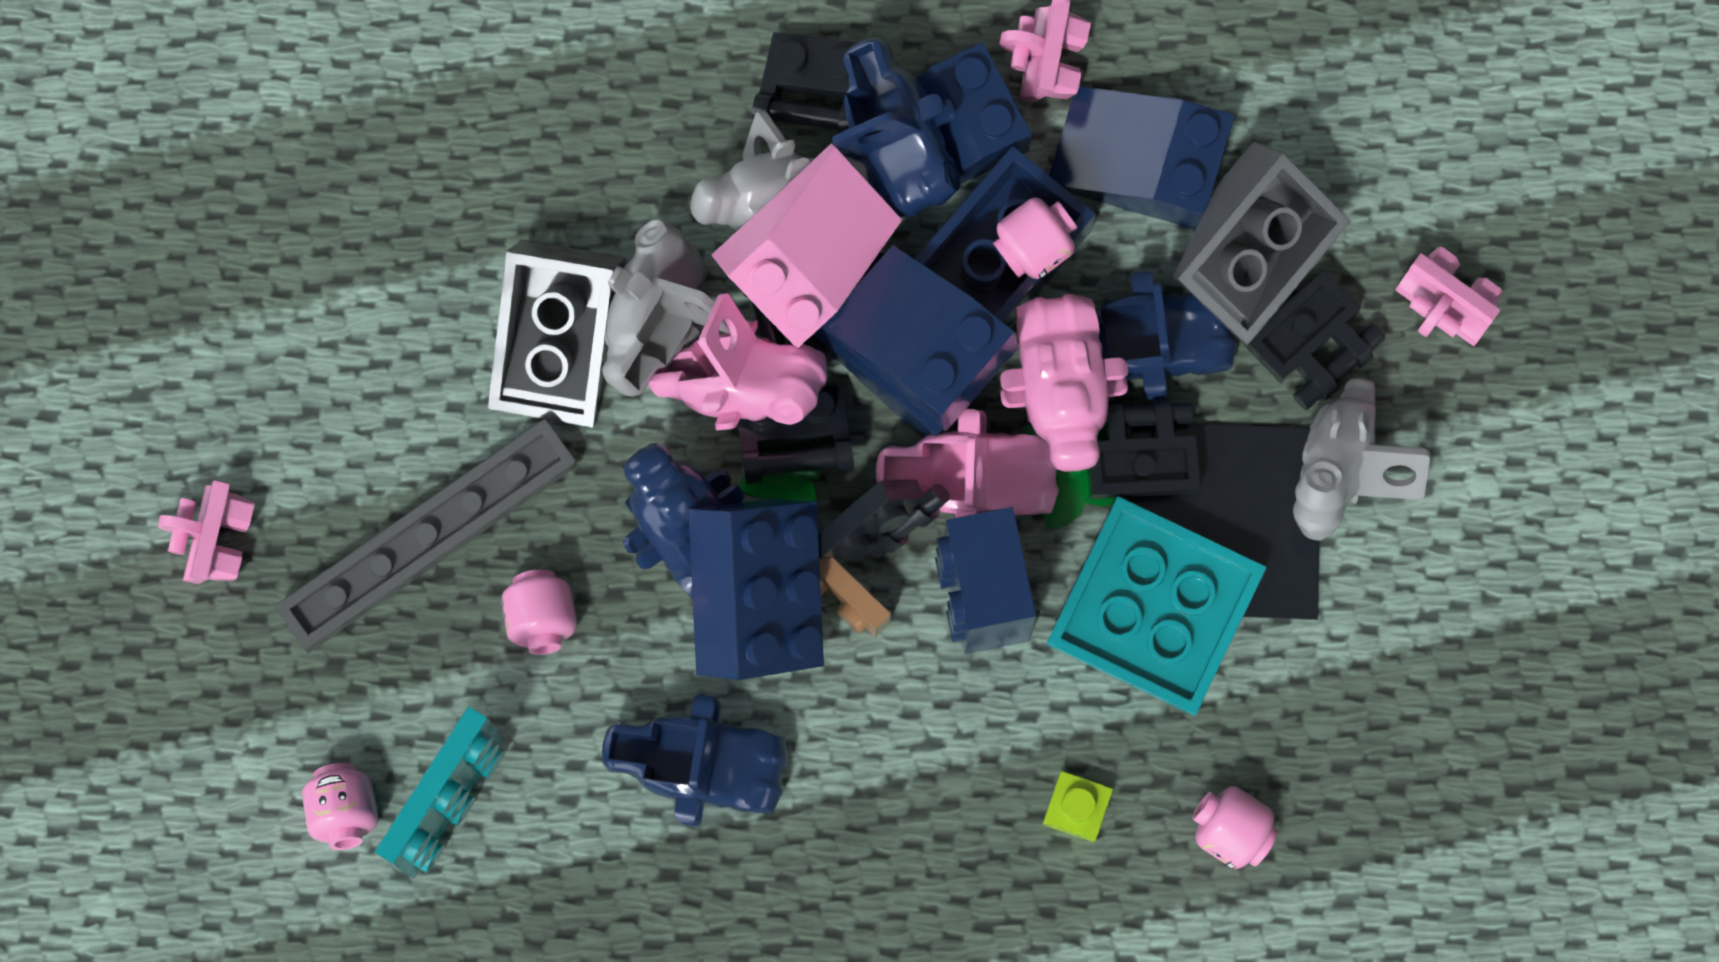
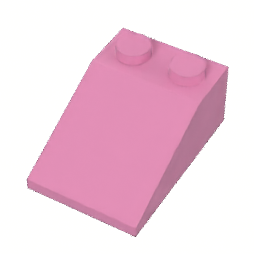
(809, 245)

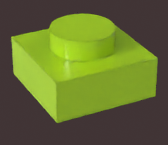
(1077, 806)

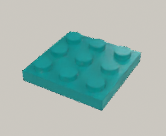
(1156, 606)
(442, 794)

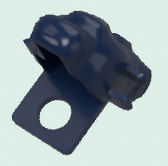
(896, 130)
(1163, 335)
(661, 504)
(700, 761)

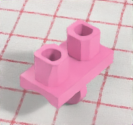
(1038, 49)
(1446, 299)
(205, 557)

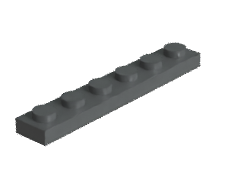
(426, 536)

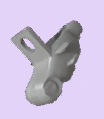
(752, 183)
(654, 307)
(1346, 463)

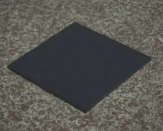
(1248, 508)

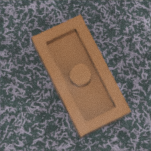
(858, 606)

